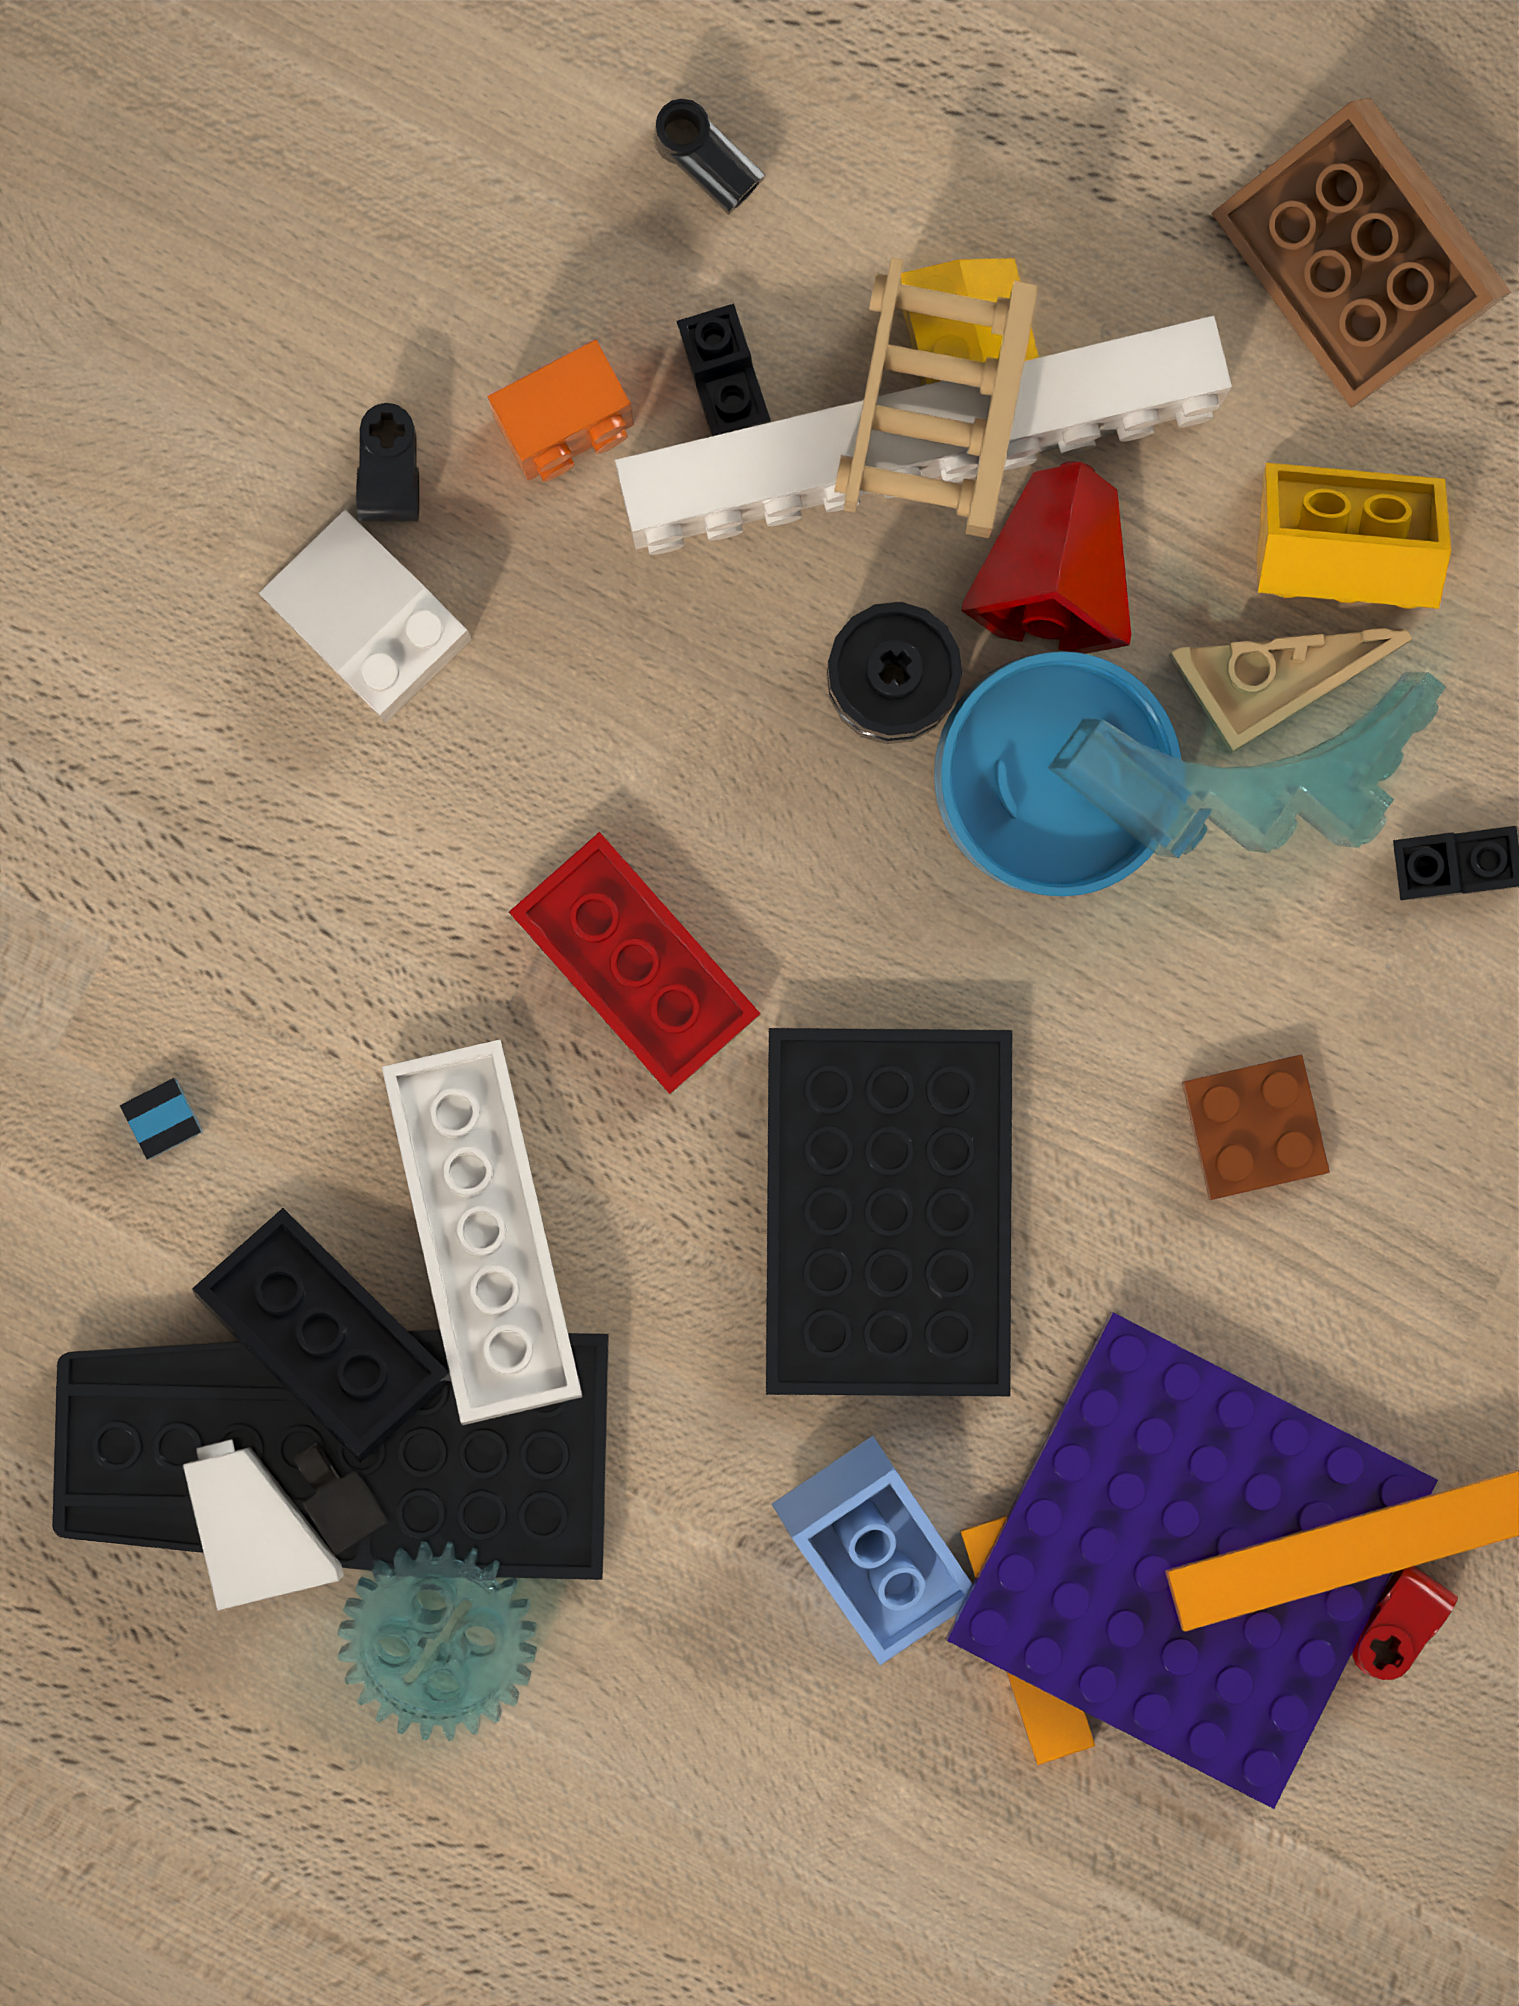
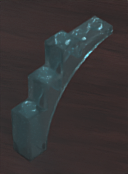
(1327, 785)

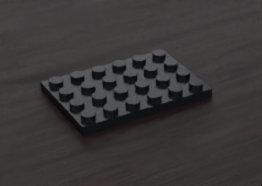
(889, 1212)

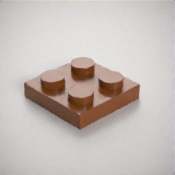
(1255, 1127)

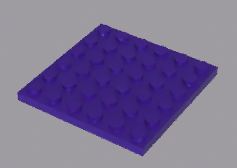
(1153, 1472)

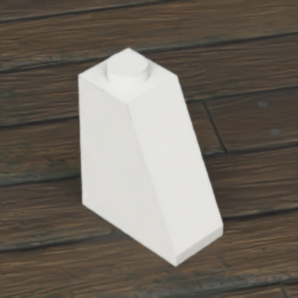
(252, 1529)

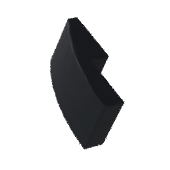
(723, 370)
(1457, 863)

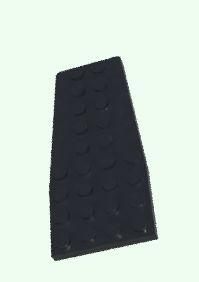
(507, 1485)

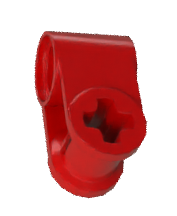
(1409, 1613)

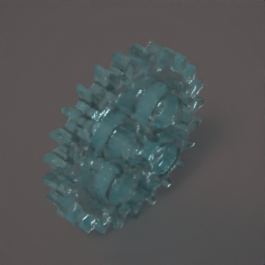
(393, 1611)

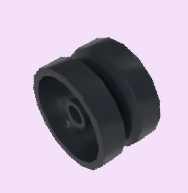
(898, 637)

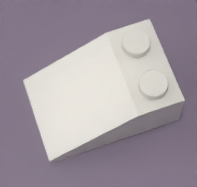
(366, 615)

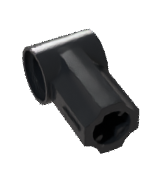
(710, 159)

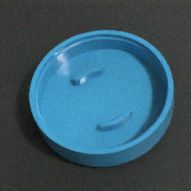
(996, 781)

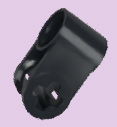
(387, 476)

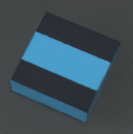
(161, 1118)

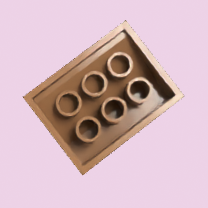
(1360, 251)

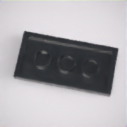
(321, 1335)

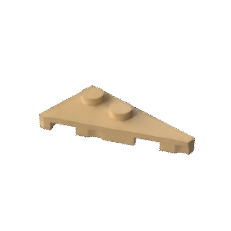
(1261, 684)

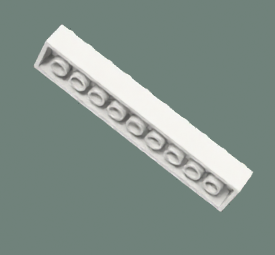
(795, 461)

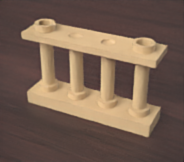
(995, 377)

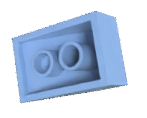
(874, 1550)

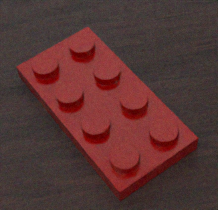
(634, 963)

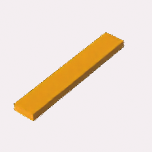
(1346, 1551)

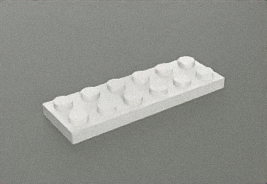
(481, 1232)

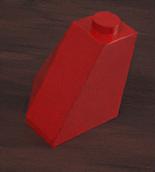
(1058, 565)

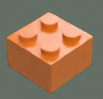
(563, 412)

